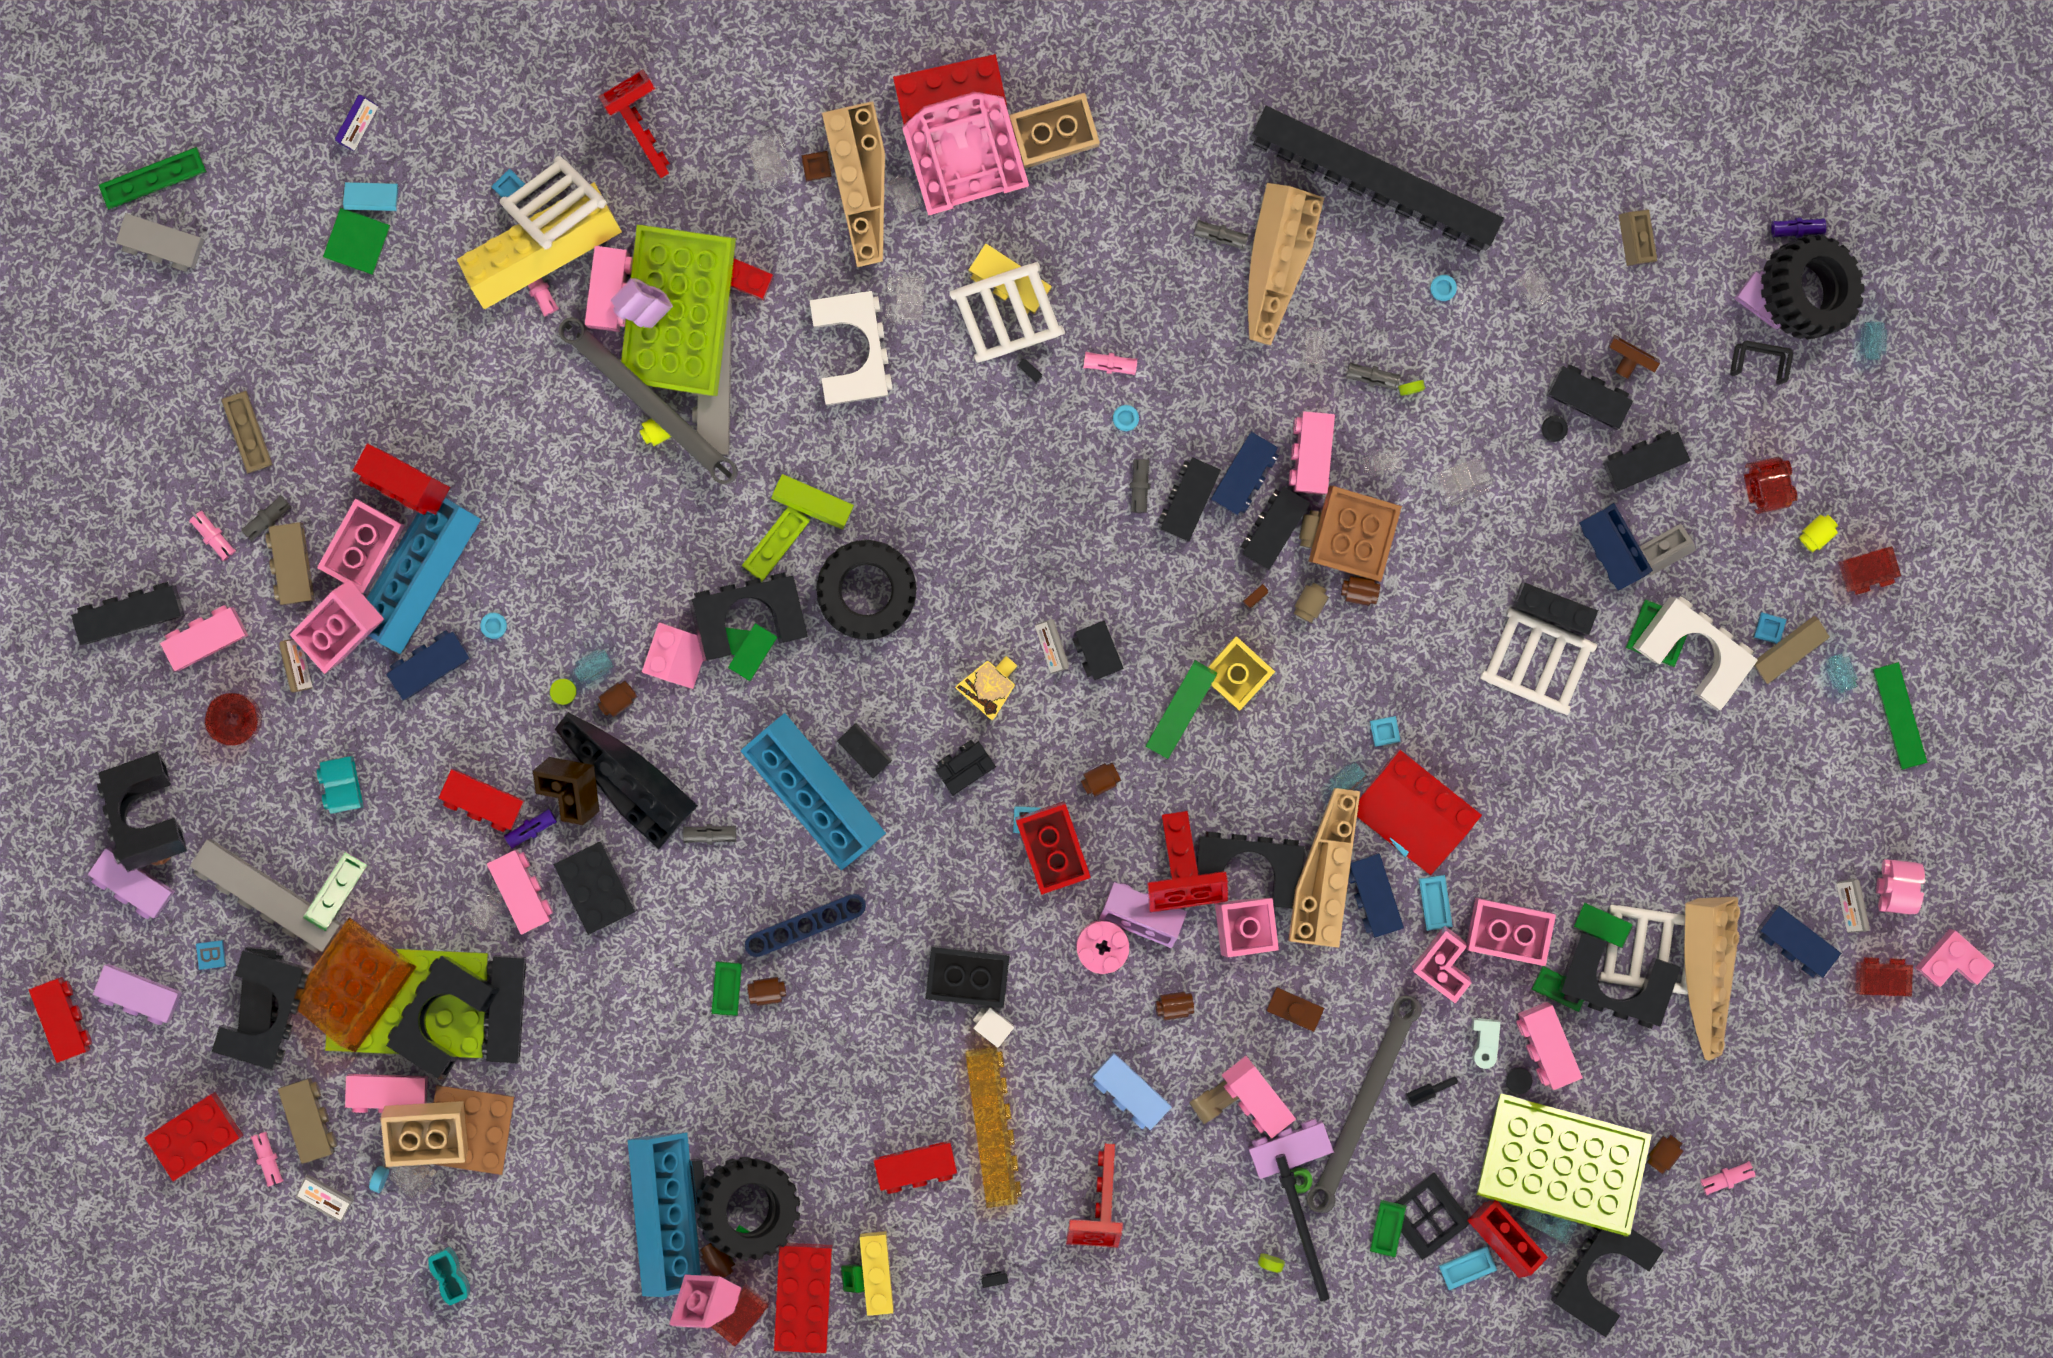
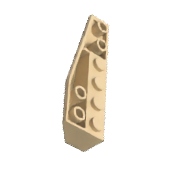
(860, 175)
(1279, 255)
(1324, 879)
(1709, 966)

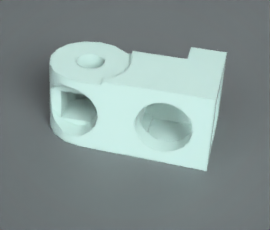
(1487, 1044)

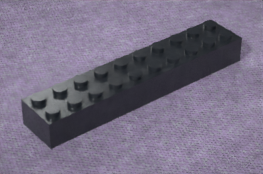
(1376, 178)

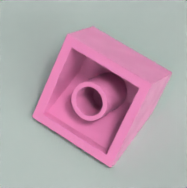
(674, 656)
(1246, 926)
(704, 1301)

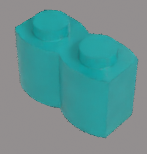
(340, 785)
(446, 1269)

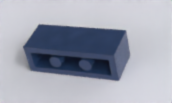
(1245, 474)
(1615, 547)
(428, 664)
(1375, 896)
(1798, 942)

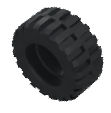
(1839, 282)
(830, 589)
(780, 1214)

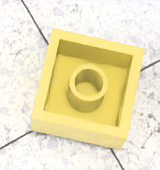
(1239, 673)

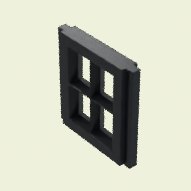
(1446, 1201)

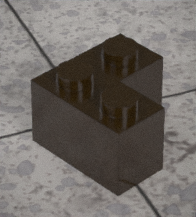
(572, 785)

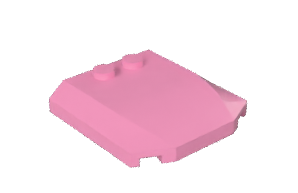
(964, 150)

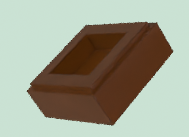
(816, 166)
(1255, 596)

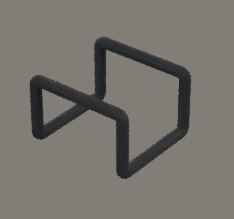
(1763, 348)

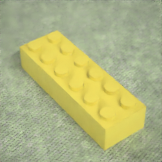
(518, 260)

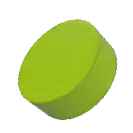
(1411, 388)
(563, 691)
(1271, 1263)

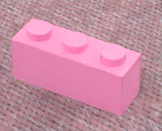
(203, 638)
(520, 891)
(377, 1091)
(1257, 1098)

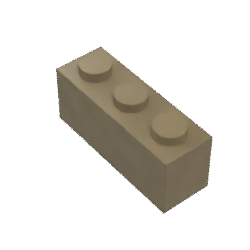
(290, 563)
(307, 1120)

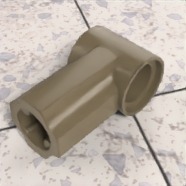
(1212, 1102)

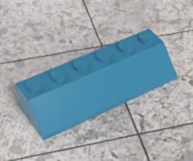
(419, 571)
(813, 791)
(663, 1212)

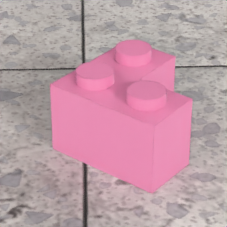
(1953, 954)
(1437, 965)

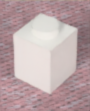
(992, 1026)

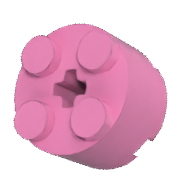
(1900, 887)
(1089, 954)

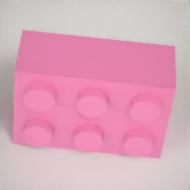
(607, 279)
(1312, 453)
(361, 546)
(336, 626)
(1510, 931)
(1548, 1046)

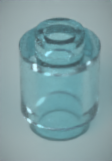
(1873, 340)
(593, 666)
(1841, 673)
(1349, 778)

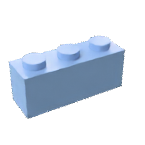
(1130, 1092)

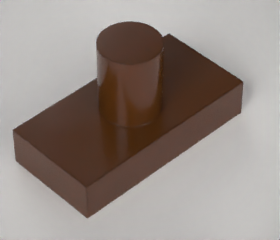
(1632, 357)
(1295, 1009)

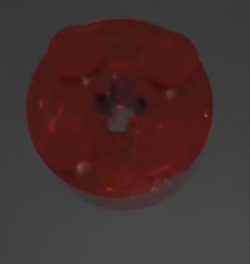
(1770, 484)
(219, 713)

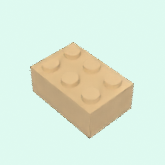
(1054, 130)
(424, 1134)

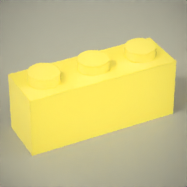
(991, 263)
(876, 1273)

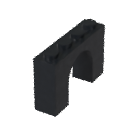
(778, 595)
(120, 789)
(1284, 858)
(285, 982)
(1646, 1005)
(411, 1037)
(1574, 1293)

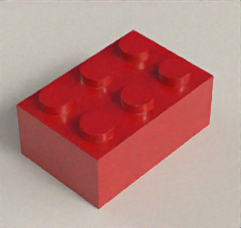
(400, 480)
(1052, 847)
(194, 1136)

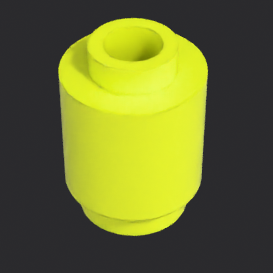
(653, 433)
(1819, 532)

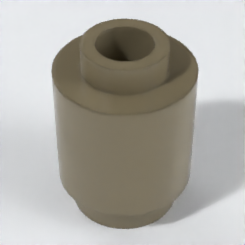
(1309, 528)
(1311, 602)

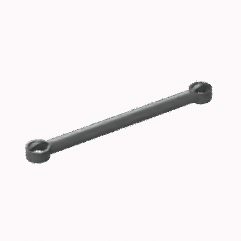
(648, 401)
(1364, 1104)

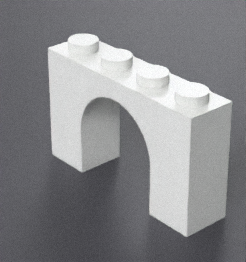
(859, 311)
(1730, 662)

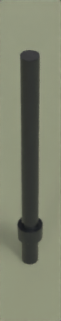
(1288, 1182)

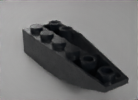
(628, 780)

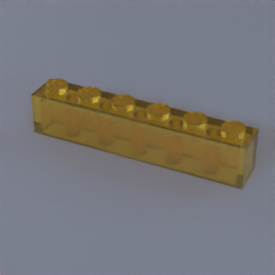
(991, 1126)

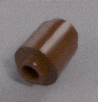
(1360, 591)
(616, 698)
(1100, 779)
(766, 991)
(1174, 1005)
(1665, 1153)
(716, 1261)

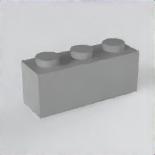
(159, 242)

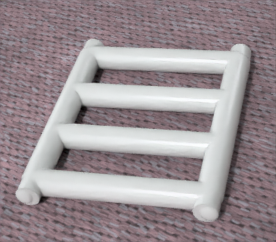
(572, 176)
(1007, 278)
(1514, 686)
(1643, 916)

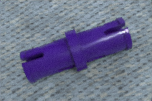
(1798, 227)
(515, 838)

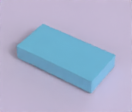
(370, 196)
(1435, 902)
(1467, 1267)

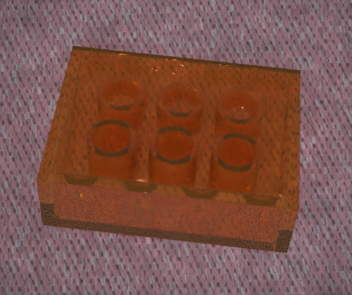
(353, 985)

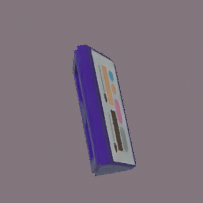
(356, 122)

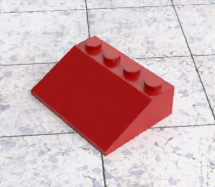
(1416, 812)

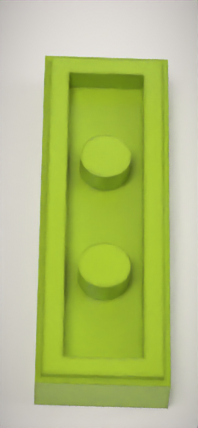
(812, 501)
(776, 543)

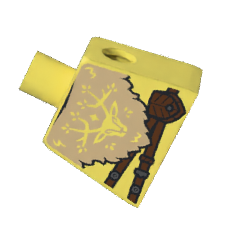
(989, 686)

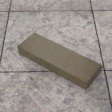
(246, 432)
(1791, 649)

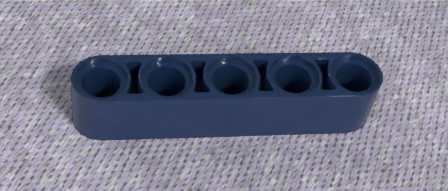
(794, 931)

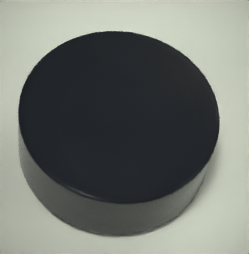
(1554, 428)
(1518, 1080)

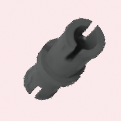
(1221, 235)
(1373, 376)
(1140, 485)
(266, 518)
(709, 834)

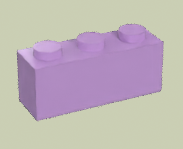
(134, 886)
(1131, 912)
(136, 994)
(1297, 1145)

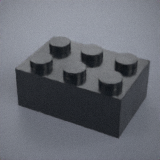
(595, 887)
(967, 976)

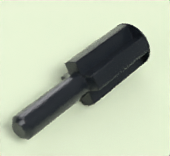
(1428, 1091)

